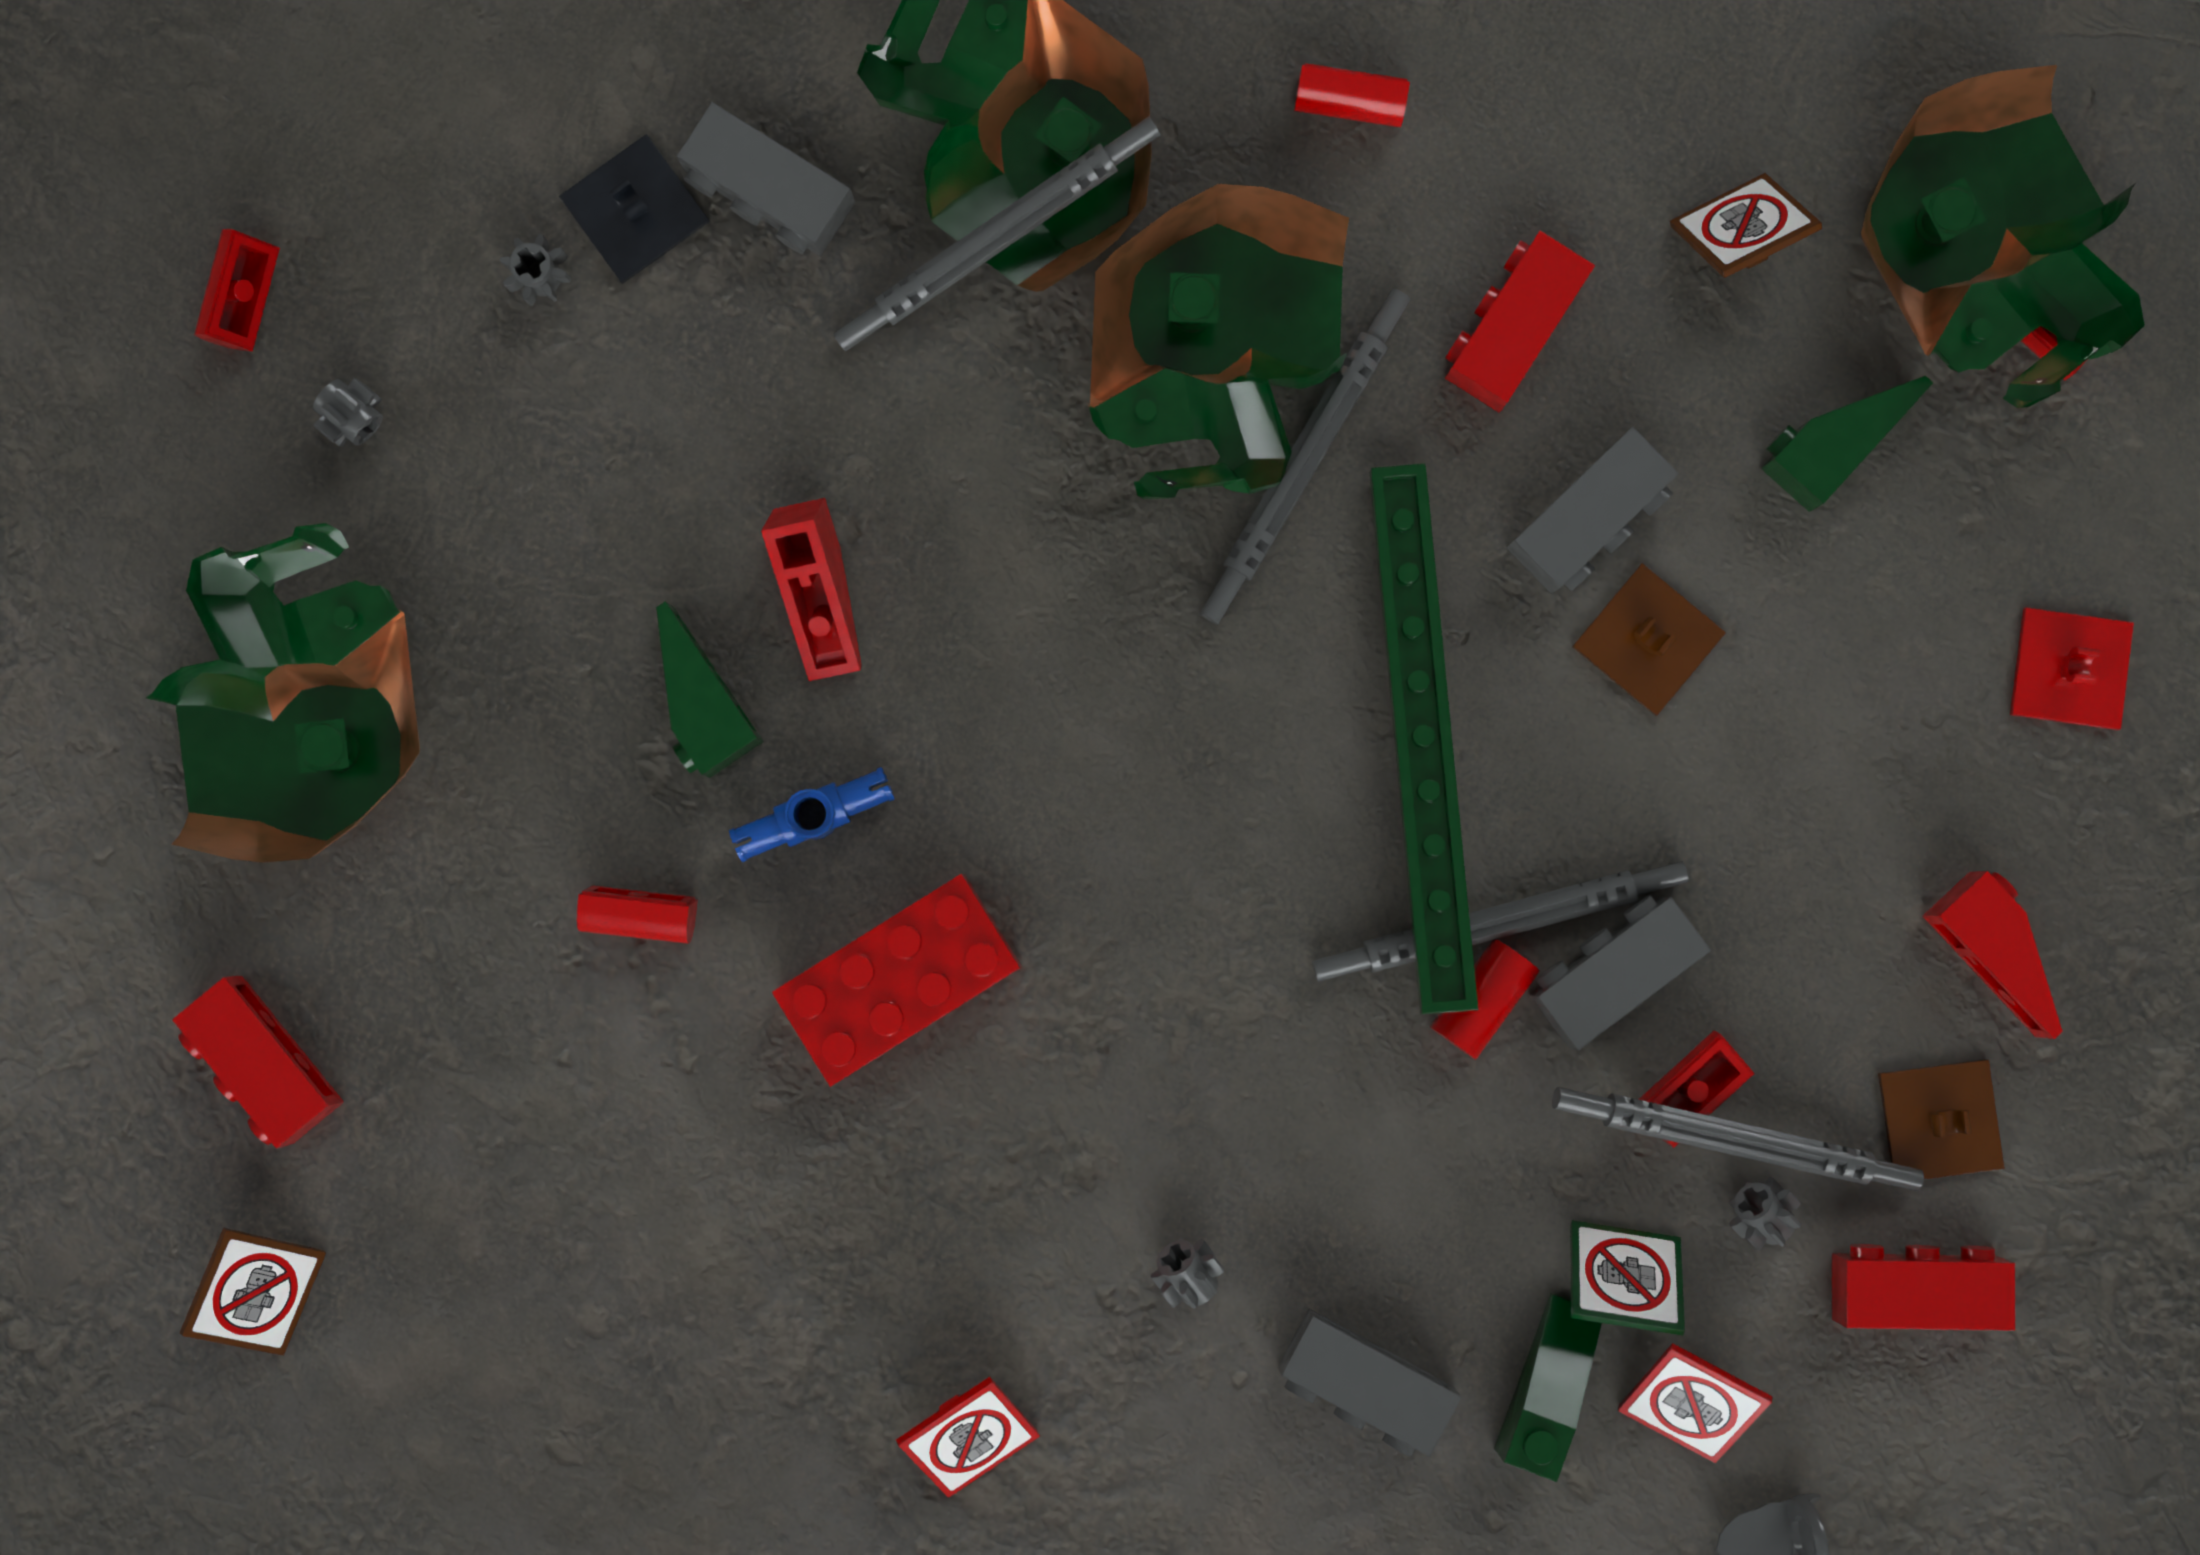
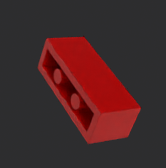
(1517, 320)
(256, 1062)
(1923, 1289)

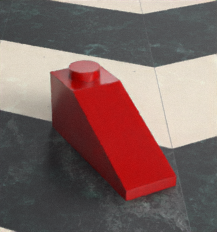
(813, 587)
(1998, 945)

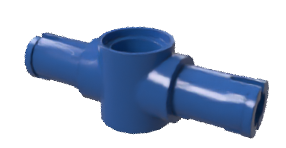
(784, 823)

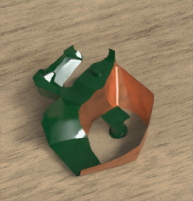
(1018, 103)
(1988, 232)
(1206, 318)
(301, 711)

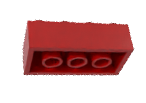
(896, 979)

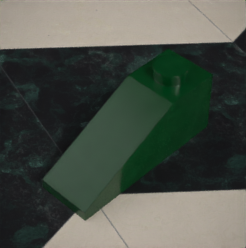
(1828, 448)
(700, 705)
(1549, 1392)

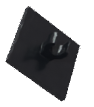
(634, 209)

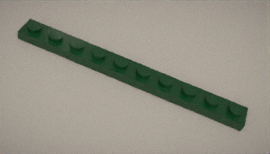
(1423, 740)

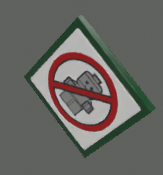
(1626, 1277)

